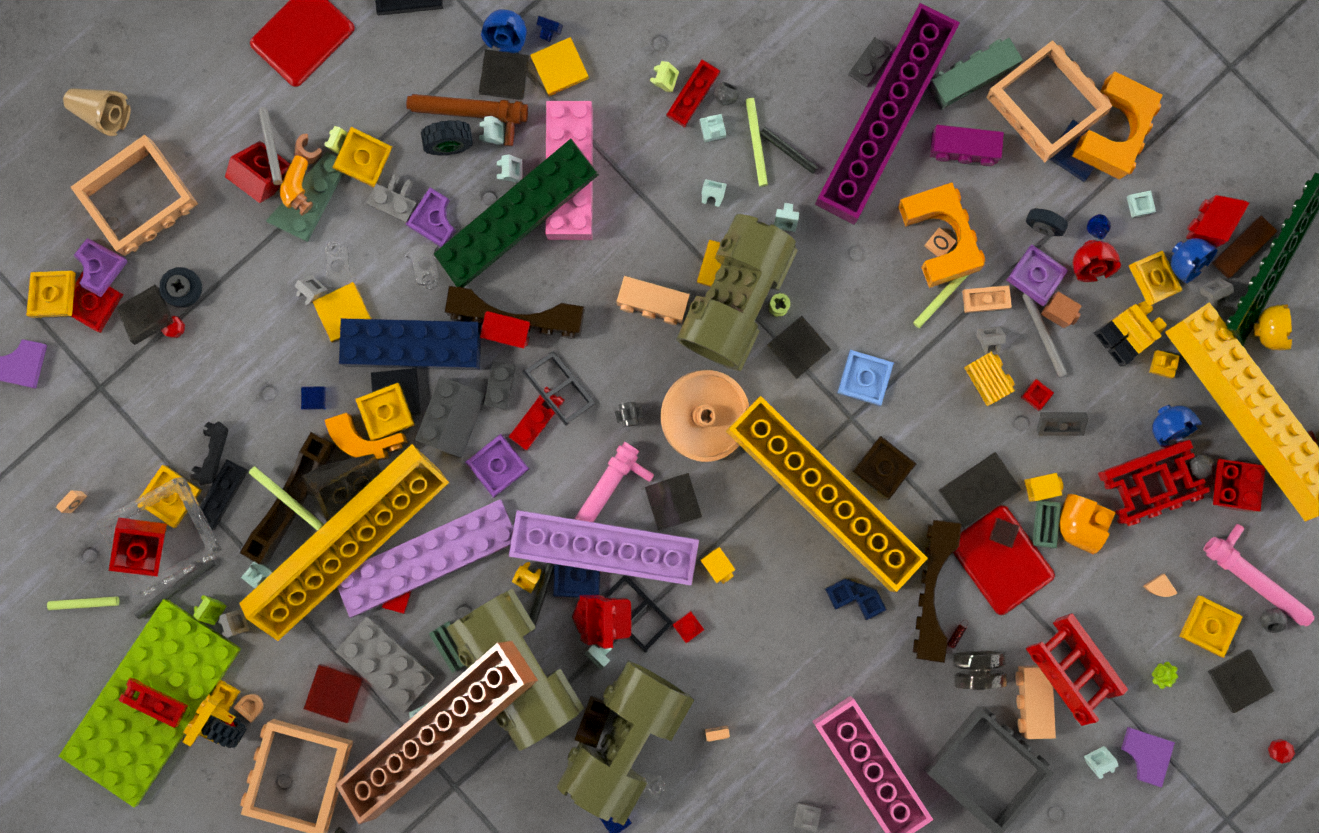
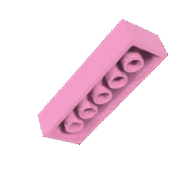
(564, 122)
(872, 768)

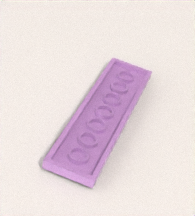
(603, 547)
(427, 558)

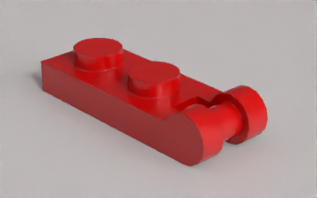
(534, 421)
(153, 703)

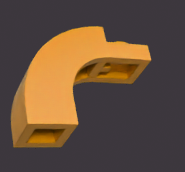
(346, 437)

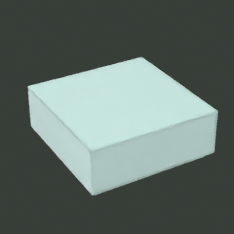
(1141, 204)

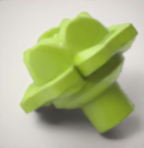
(1164, 675)

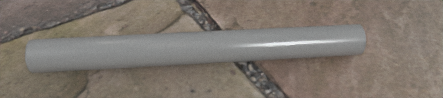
(270, 146)
(1045, 336)

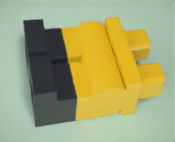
(1138, 331)

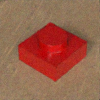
(688, 627)

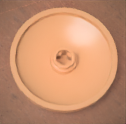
(699, 413)

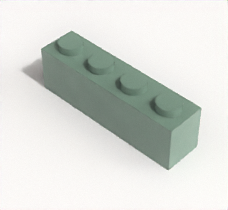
(975, 73)

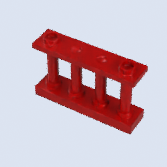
(1092, 659)

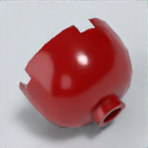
(1095, 260)

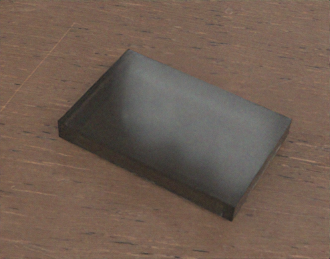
(979, 489)

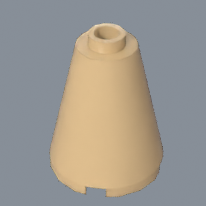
(99, 108)

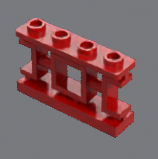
(1147, 466)

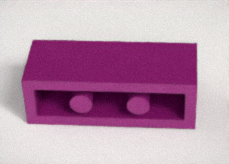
(966, 145)

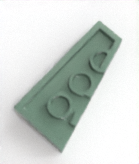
(319, 188)

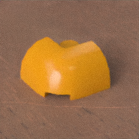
(1085, 523)

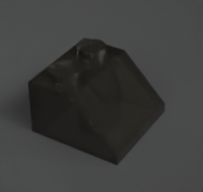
(673, 501)

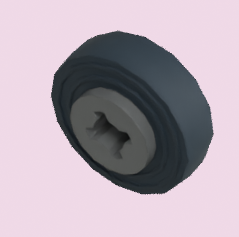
(1046, 222)
(187, 292)

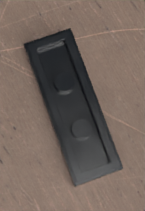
(222, 492)

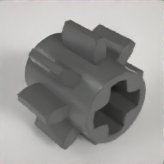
(628, 414)

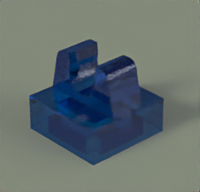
(548, 28)

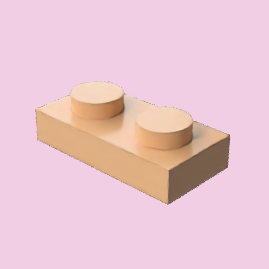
(986, 299)

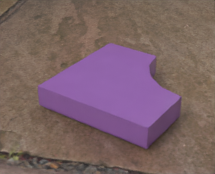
(431, 218)
(99, 266)
(23, 364)
(1150, 755)

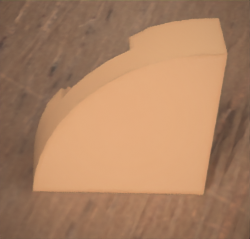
(1160, 586)

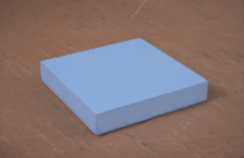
(865, 378)

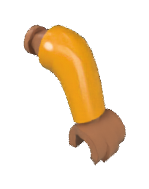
(291, 188)

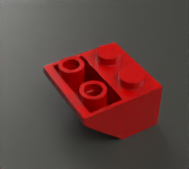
(1239, 486)

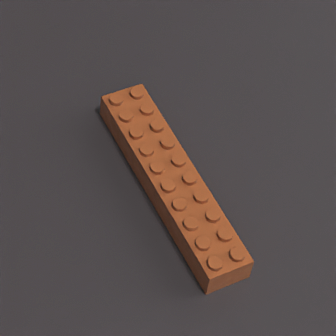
(436, 731)

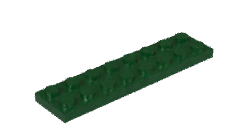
(516, 214)
(1275, 264)

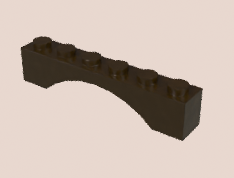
(562, 318)
(272, 528)
(932, 639)

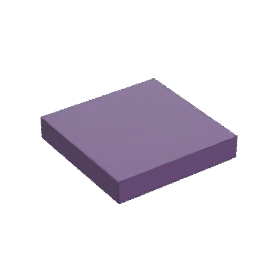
(1037, 275)
(497, 465)

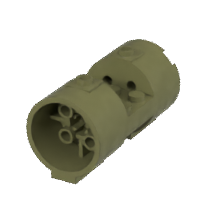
(752, 263)
(546, 703)
(603, 778)

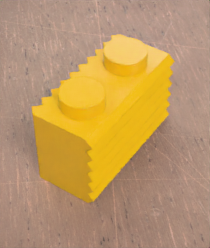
(990, 378)

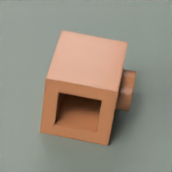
(1061, 310)

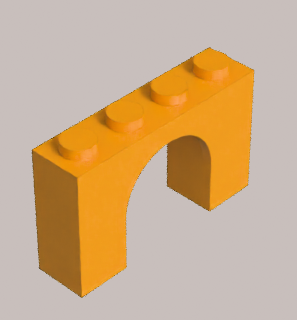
(1140, 107)
(945, 205)

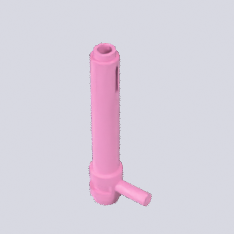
(618, 467)
(1230, 559)

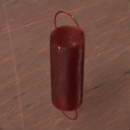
(957, 635)

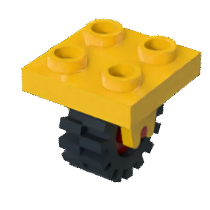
(214, 724)

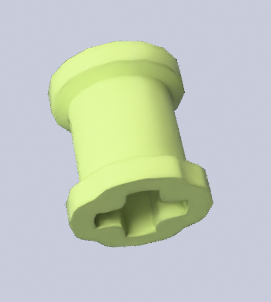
(776, 299)

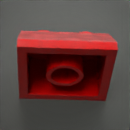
(252, 172)
(1217, 219)
(137, 547)

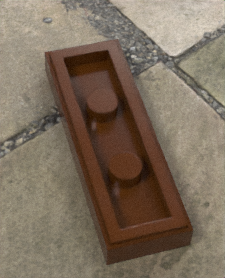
(1244, 246)

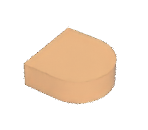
(249, 707)

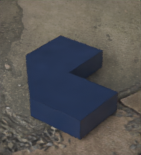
(865, 596)

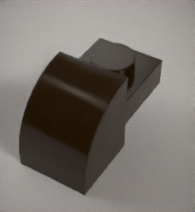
(592, 722)

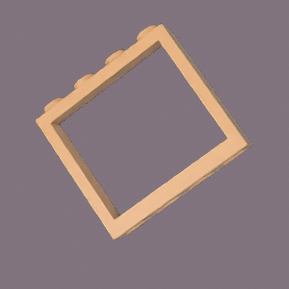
(1024, 125)
(114, 168)
(331, 793)

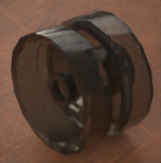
(979, 672)

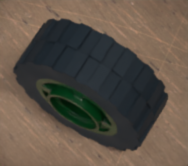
(446, 137)

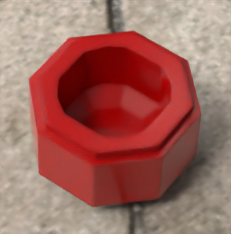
(175, 329)
(1281, 751)

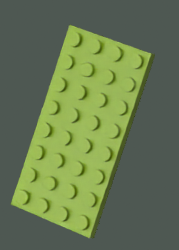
(126, 747)

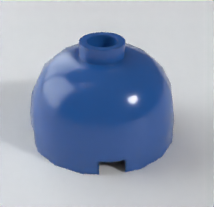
(504, 30)
(1191, 258)
(1174, 424)

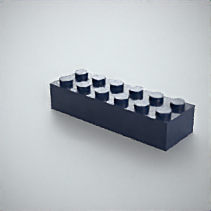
(410, 344)

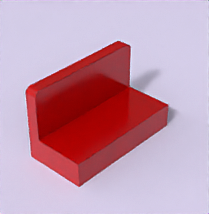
(505, 329)

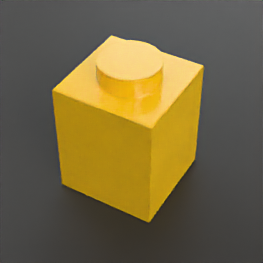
(1043, 487)
(718, 566)

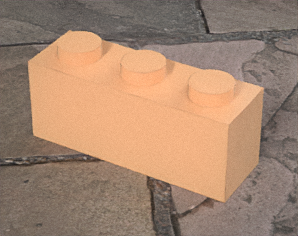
(652, 300)
(1035, 703)

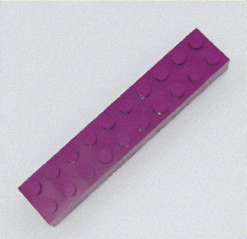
(887, 113)

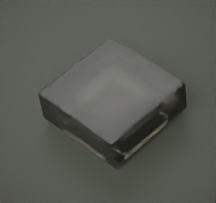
(1004, 532)

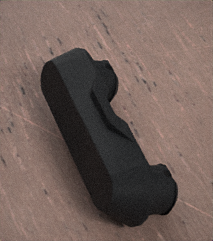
(218, 435)

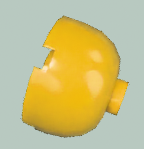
(1274, 327)

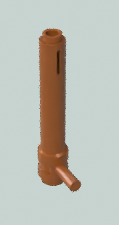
(504, 110)

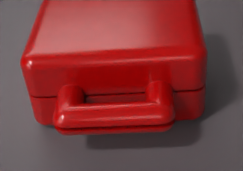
(301, 38)
(1000, 572)

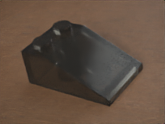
(339, 482)

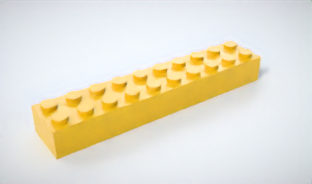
(1251, 405)
(826, 494)
(343, 543)

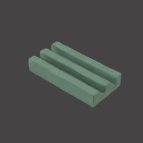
(1055, 526)
(440, 630)

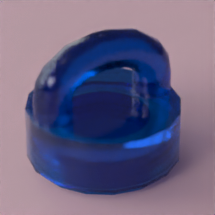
(1099, 226)

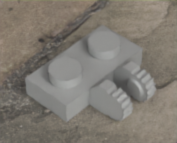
(391, 202)

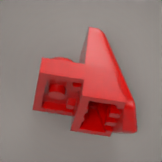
(602, 619)

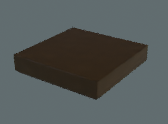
(884, 467)

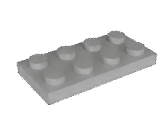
(385, 664)

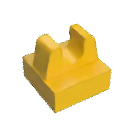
(1164, 364)
(525, 578)

